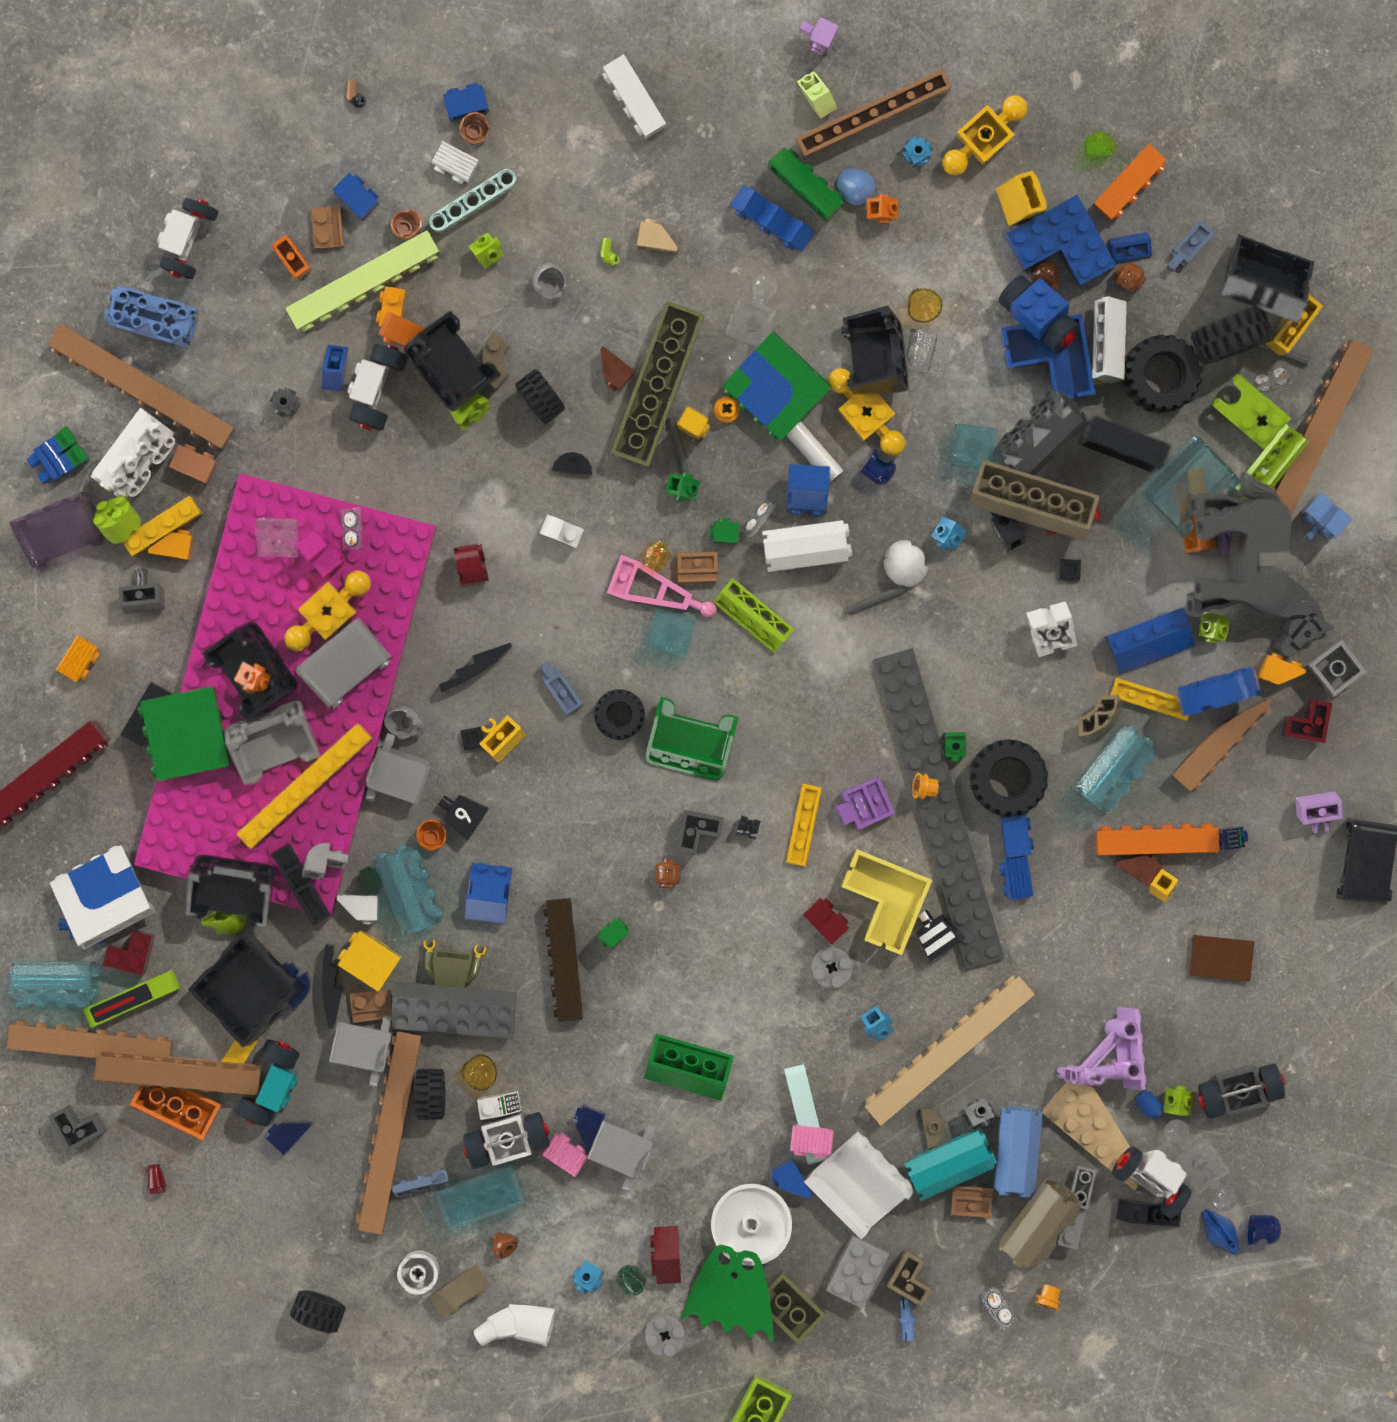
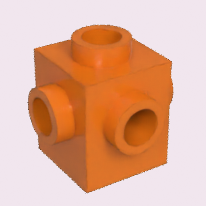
(882, 209)
(253, 678)

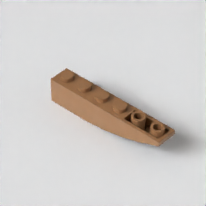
(1216, 746)

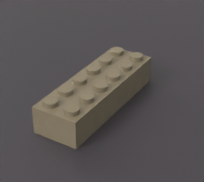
(1034, 500)

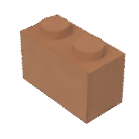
(193, 464)

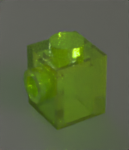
(1099, 145)

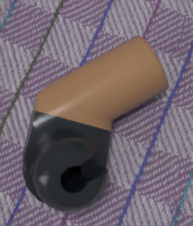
(353, 96)

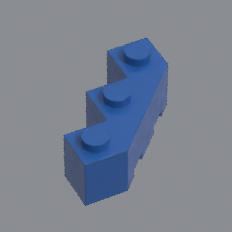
(771, 219)

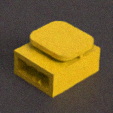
(1022, 198)
(368, 959)

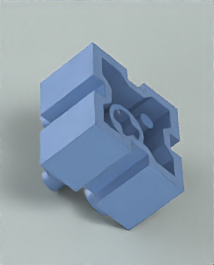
(1325, 517)

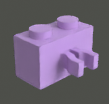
(821, 35)
(1319, 808)

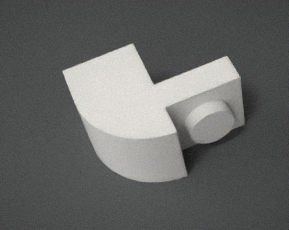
(561, 531)

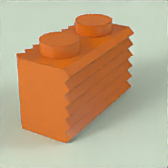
(291, 257)

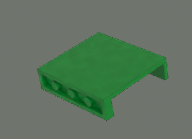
(184, 733)

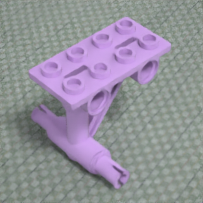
(1126, 1038)

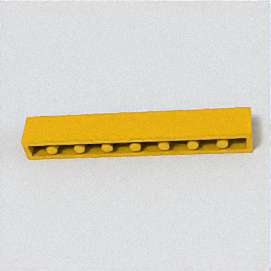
(305, 785)

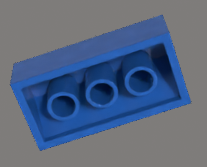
(1150, 640)

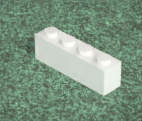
(634, 96)
(1109, 340)

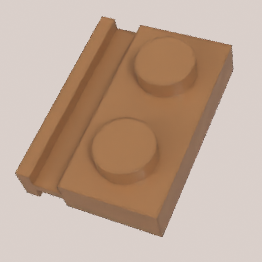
(327, 227)
(697, 567)
(371, 1005)
(972, 1201)

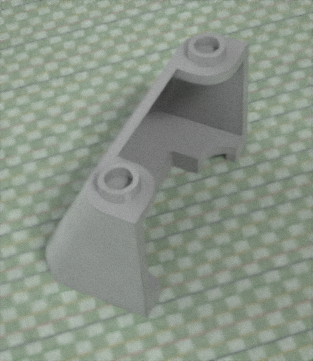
(343, 663)
(271, 741)

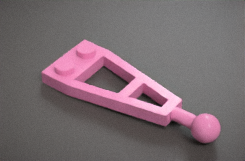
(624, 577)

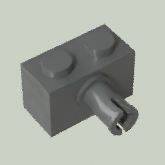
(141, 596)

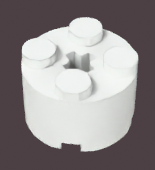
(408, 1278)

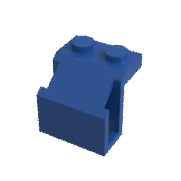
(808, 489)
(488, 893)

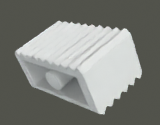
(454, 162)

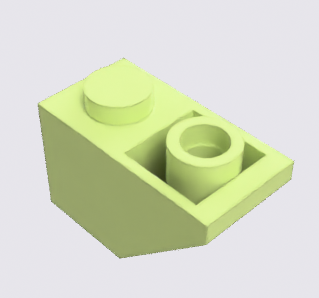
(817, 94)

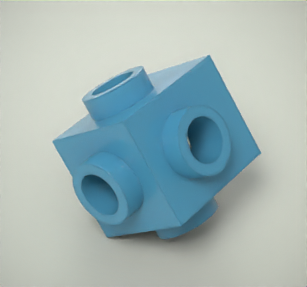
(915, 158)
(948, 534)
(877, 1024)
(588, 1270)

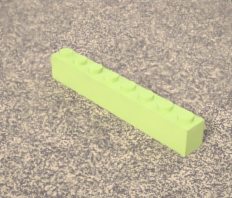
(362, 281)

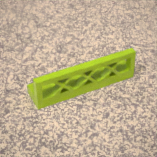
(1277, 464)
(751, 618)

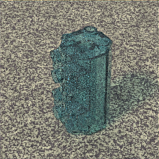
(1115, 768)
(408, 890)
(54, 983)

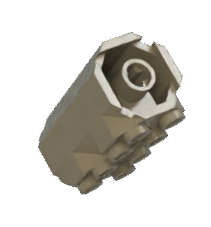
(1039, 1224)

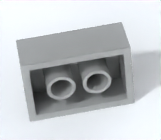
(857, 1270)

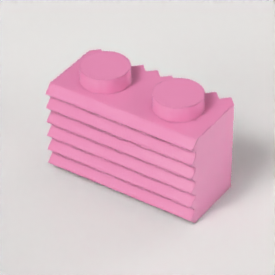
(811, 1140)
(565, 1154)

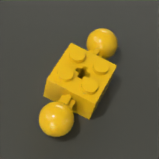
(985, 121)
(891, 441)
(356, 584)

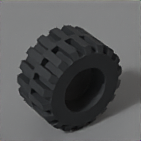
(540, 396)
(606, 702)
(429, 1094)
(317, 1311)

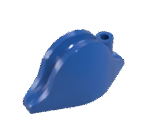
(1220, 1231)

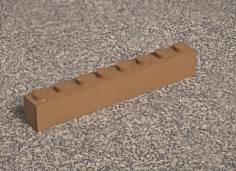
(873, 114)
(81, 1041)
(177, 1072)

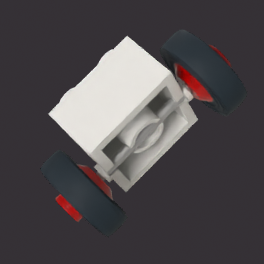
(180, 236)
(1157, 1176)

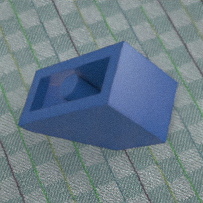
(334, 368)
(790, 1179)

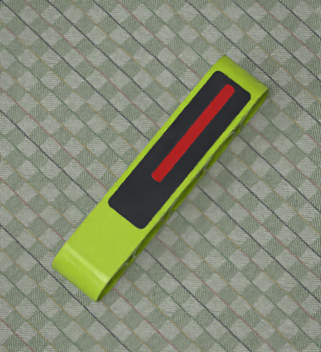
(131, 998)

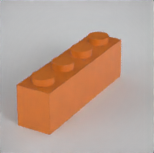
(1129, 182)
(398, 330)

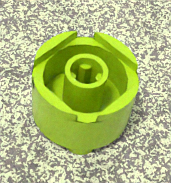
(116, 519)

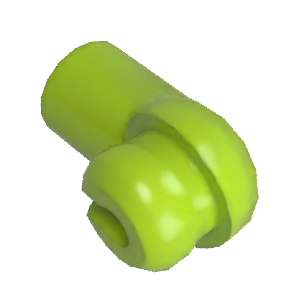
(607, 254)

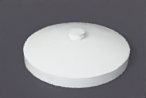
(752, 1220)

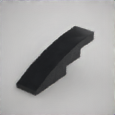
(481, 662)
(302, 887)
(331, 993)

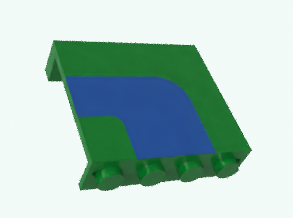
(776, 386)

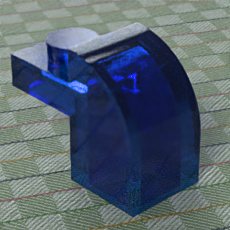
(304, 980)

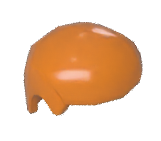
(431, 835)

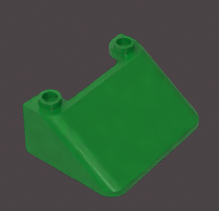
(690, 743)

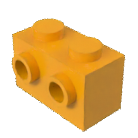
(392, 301)

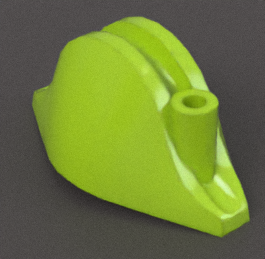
(225, 922)

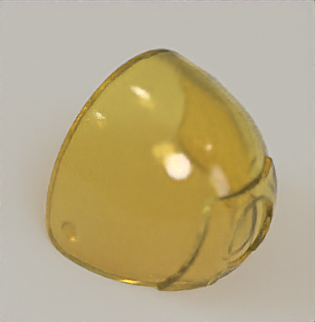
(924, 305)
(479, 1072)

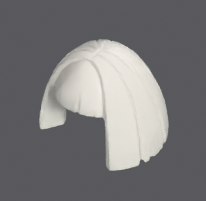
(905, 563)

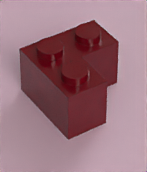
(1314, 725)
(826, 921)
(135, 957)
(666, 1257)

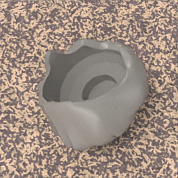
(549, 282)
(403, 723)

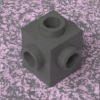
(292, 402)
(977, 1114)

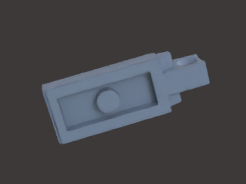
(1190, 245)
(561, 689)
(421, 1184)

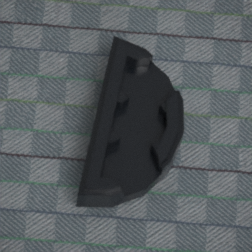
(572, 463)

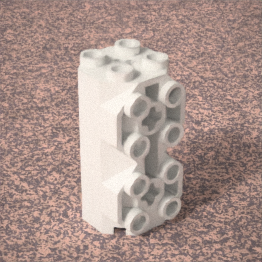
(128, 461)
(806, 546)

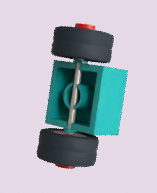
(276, 1086)

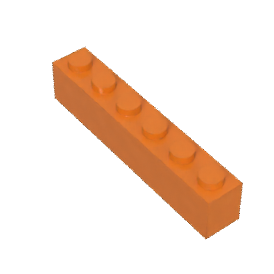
(1157, 840)

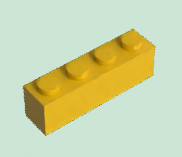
(162, 525)

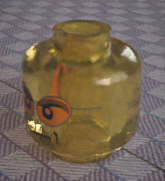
(656, 555)

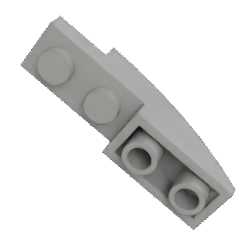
(1082, 1187)

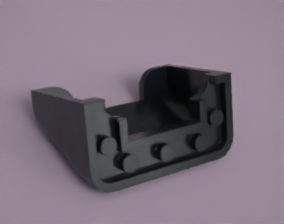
(876, 352)
(448, 362)
(251, 646)
(1368, 862)
(230, 888)

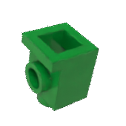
(951, 738)

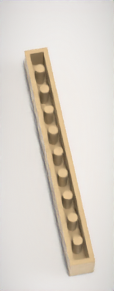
(949, 1049)

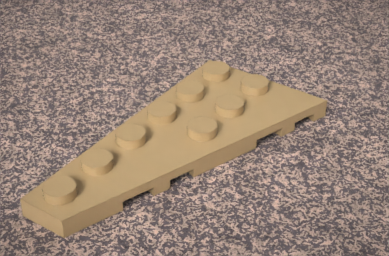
(1087, 1121)

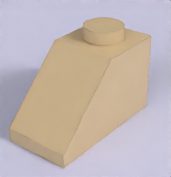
(654, 237)

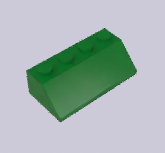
(805, 183)
(688, 1067)

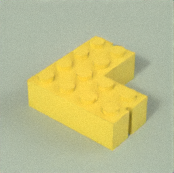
(898, 895)

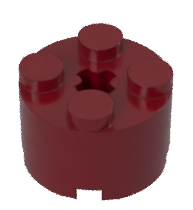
(470, 565)

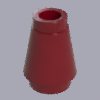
(156, 1181)

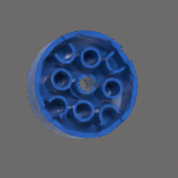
(1218, 691)

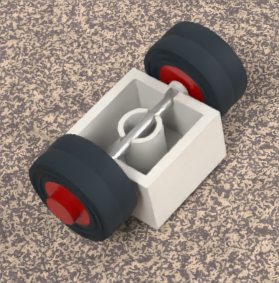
(369, 385)
(506, 1139)

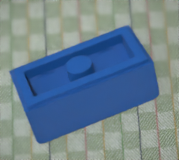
(1130, 247)

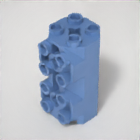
(151, 316)
(1017, 1150)

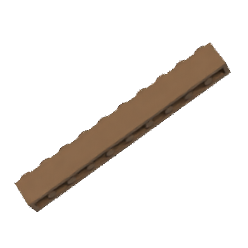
(140, 386)
(1324, 420)
(390, 1131)

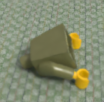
(452, 967)

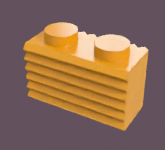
(78, 659)

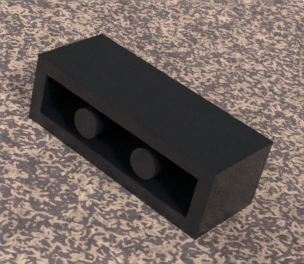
(134, 726)

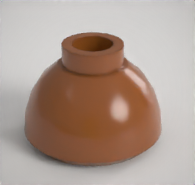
(504, 1244)

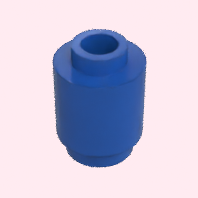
(1148, 1104)

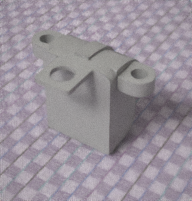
(397, 773)
(362, 1047)
(622, 1151)

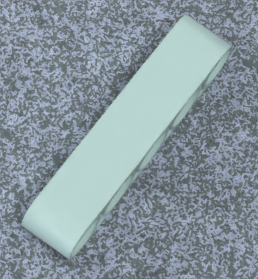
(466, 209)
(802, 1102)

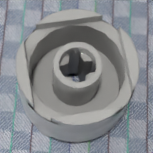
(834, 978)
(660, 1323)

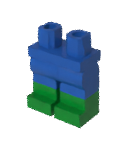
(52, 457)

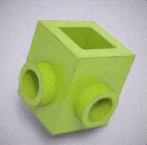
(487, 250)
(1214, 627)
(1178, 1101)

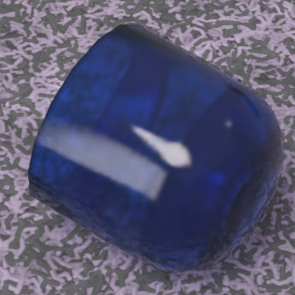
(877, 470)
(1265, 1227)

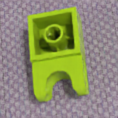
(1247, 409)

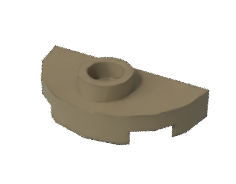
(933, 1126)

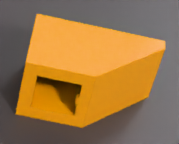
(1278, 671)

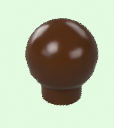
(1048, 273)

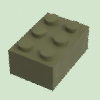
(793, 1307)

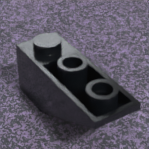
(1144, 1213)

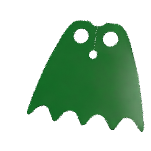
(730, 1300)

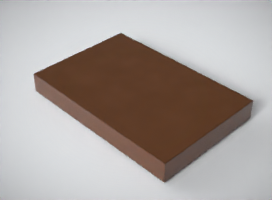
(1221, 958)

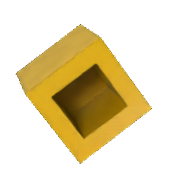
(1163, 886)

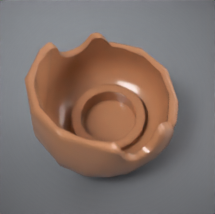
(474, 128)
(406, 224)

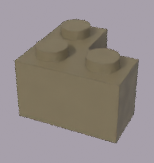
(904, 1279)

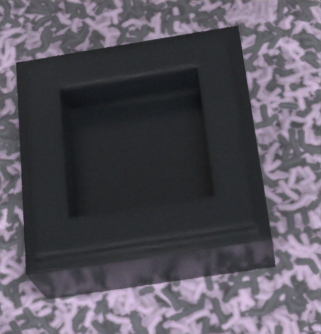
(1070, 569)
(471, 738)

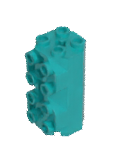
(950, 1164)

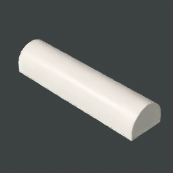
(813, 450)

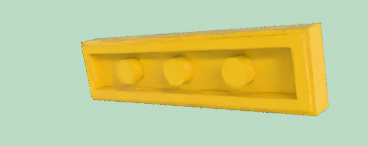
(1148, 698)
(803, 825)

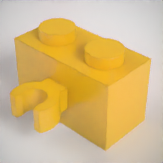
(502, 738)

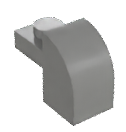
(319, 858)

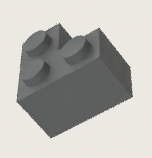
(695, 824)
(74, 1132)

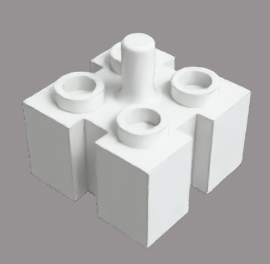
(1051, 629)

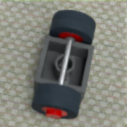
(1241, 1090)

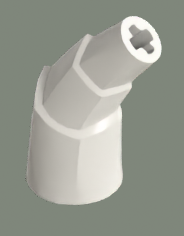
(520, 1322)

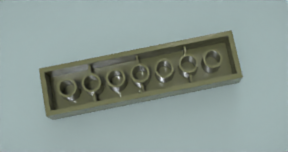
(657, 384)

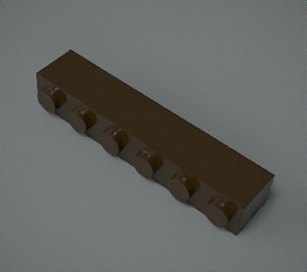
(564, 959)

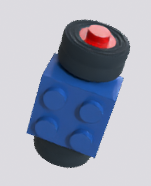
(1040, 312)

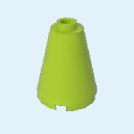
(471, 411)

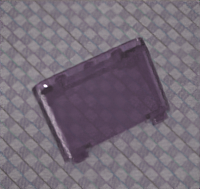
(57, 530)

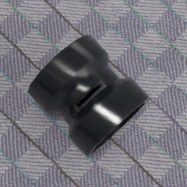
(748, 827)

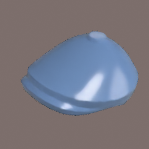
(855, 186)

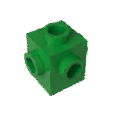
(682, 487)

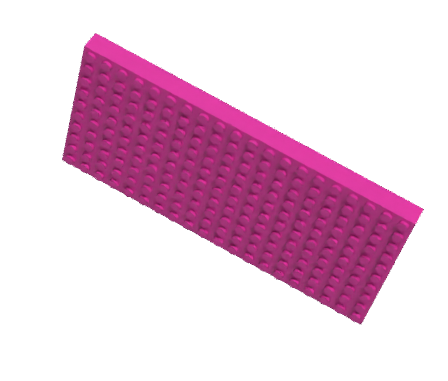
(209, 808)

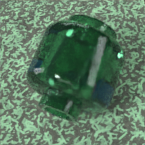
(630, 1280)

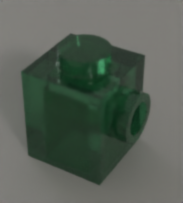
(369, 880)

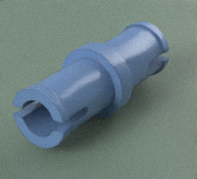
(907, 1320)

